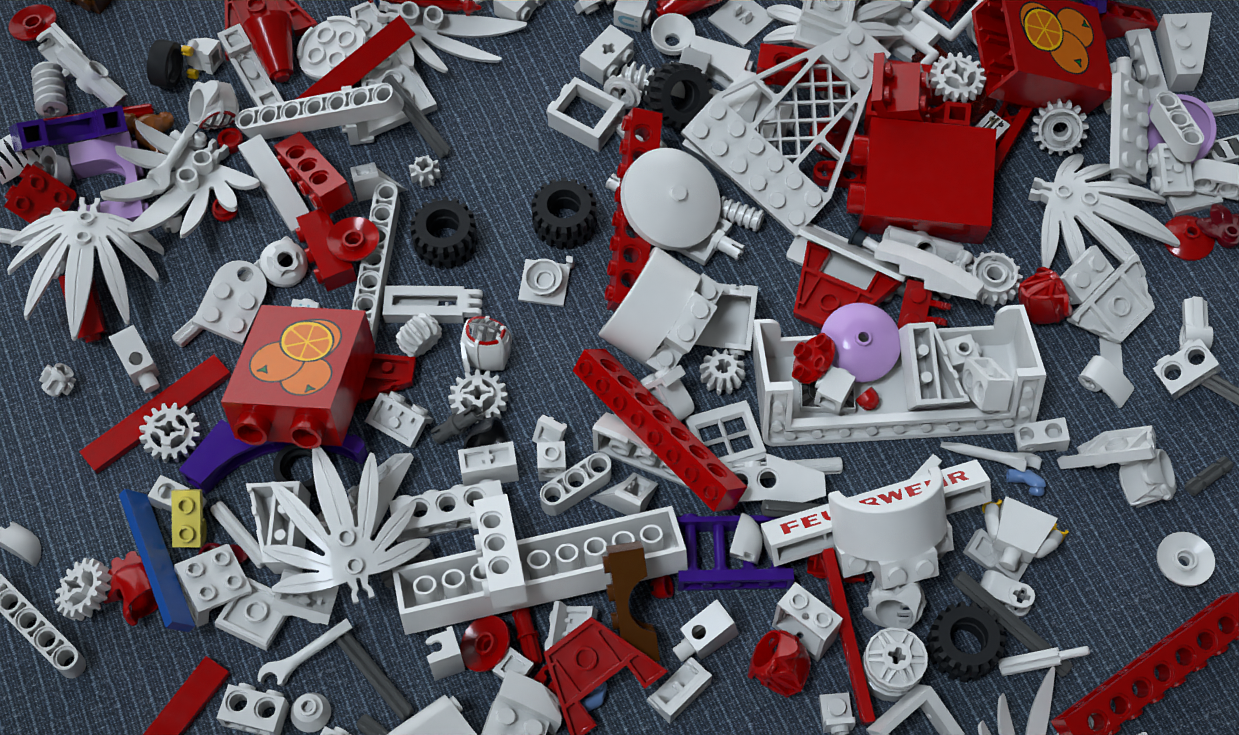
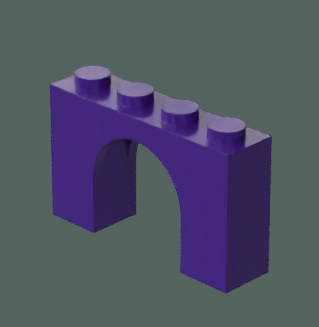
(70, 129)

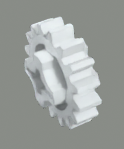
(957, 78)
(474, 386)
(170, 420)
(83, 589)

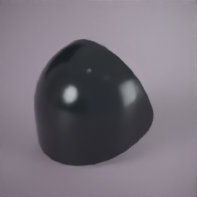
(486, 432)

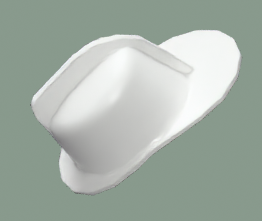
(56, 165)

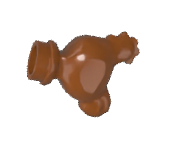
(160, 122)

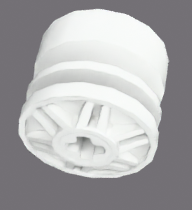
(892, 680)

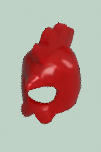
(132, 585)

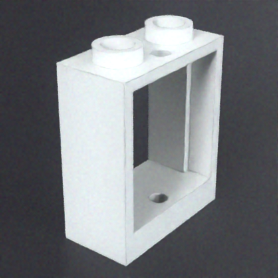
(590, 137)
(807, 615)
(930, 704)

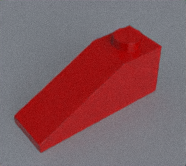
(1125, 17)

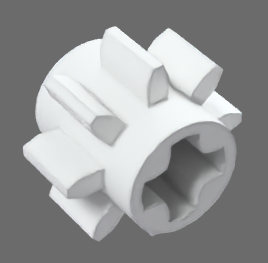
(424, 171)
(57, 379)

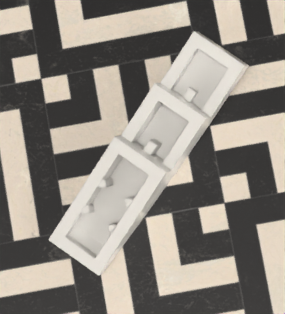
(274, 181)
(936, 271)

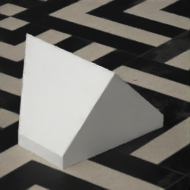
(366, 179)
(629, 496)

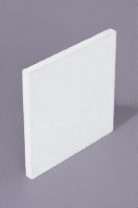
(741, 20)

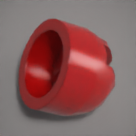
(869, 399)
(663, 587)

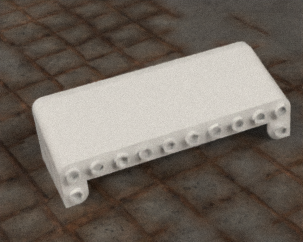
(1007, 342)

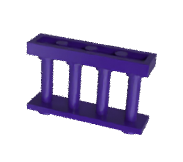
(720, 576)

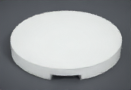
(329, 45)

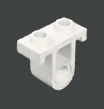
(670, 391)

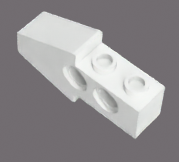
(792, 482)

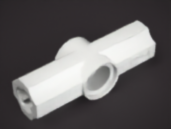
(91, 76)
(943, 248)

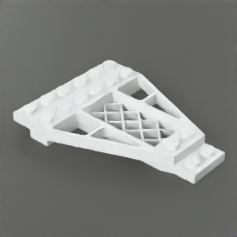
(755, 162)

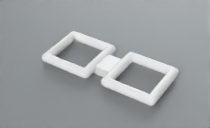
(929, 31)

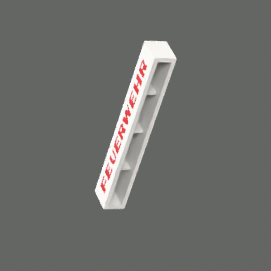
(811, 530)

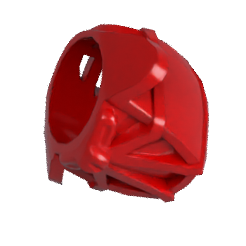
(1044, 297)
(780, 670)

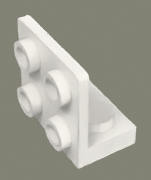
(211, 581)

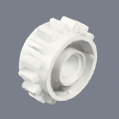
(1059, 140)
(1000, 268)

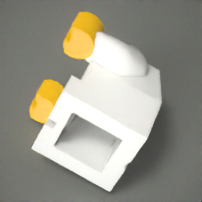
(202, 55)

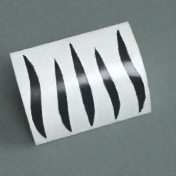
(13, 163)

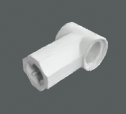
(1195, 322)

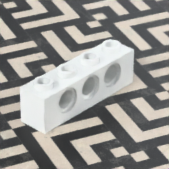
(433, 501)
(499, 550)

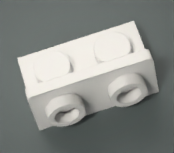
(1169, 174)
(398, 418)

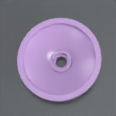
(1203, 118)
(863, 359)

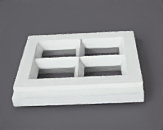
(723, 414)

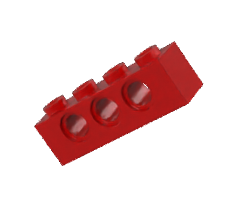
(313, 173)

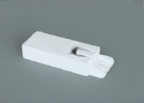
(408, 301)

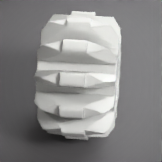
(418, 335)
(732, 372)

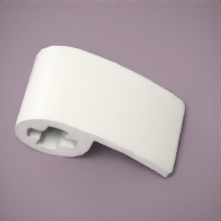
(1104, 375)

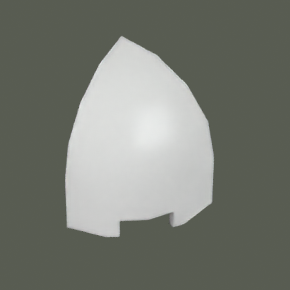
(747, 540)
(21, 543)

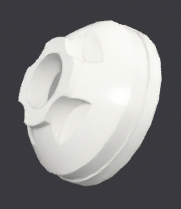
(672, 26)
(279, 275)

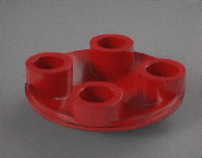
(813, 358)

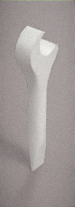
(162, 172)
(1014, 459)
(285, 667)

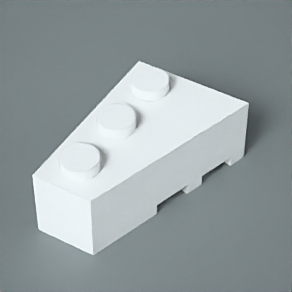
(1183, 48)
(927, 370)
(273, 523)

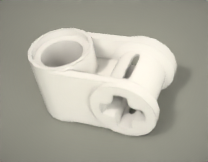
(1007, 591)

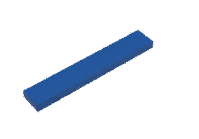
(156, 561)

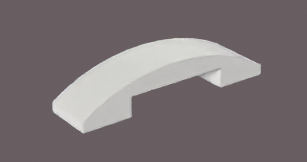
(248, 66)

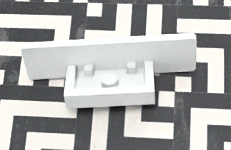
(1146, 62)

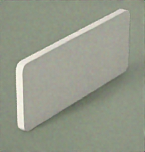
(852, 252)
(838, 264)

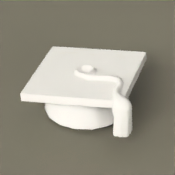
(545, 281)

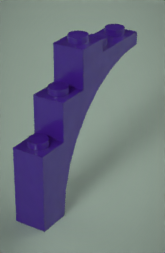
(222, 454)

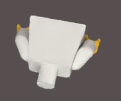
(1020, 531)

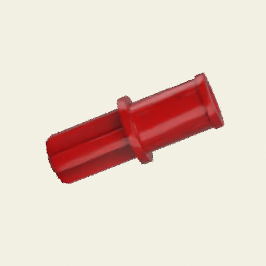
(527, 635)

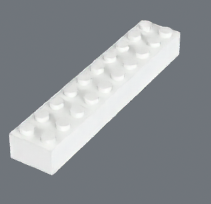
(552, 567)

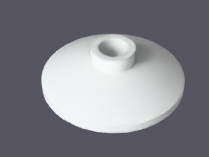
(1194, 551)

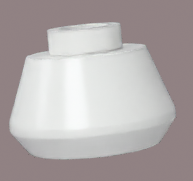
(310, 712)

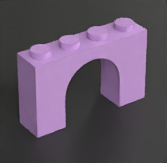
(100, 157)

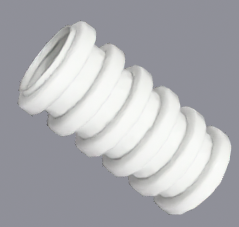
(741, 214)

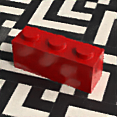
(330, 270)

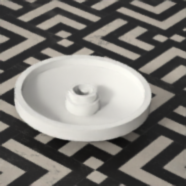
(670, 199)

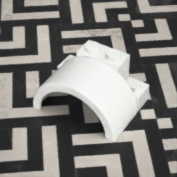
(662, 310)
(892, 539)

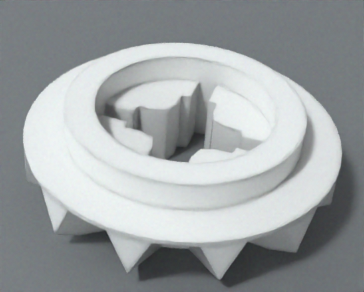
(631, 97)

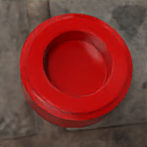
(231, 138)

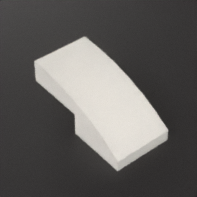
(983, 553)

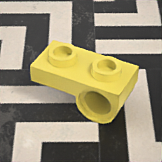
(188, 524)

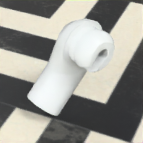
(197, 142)

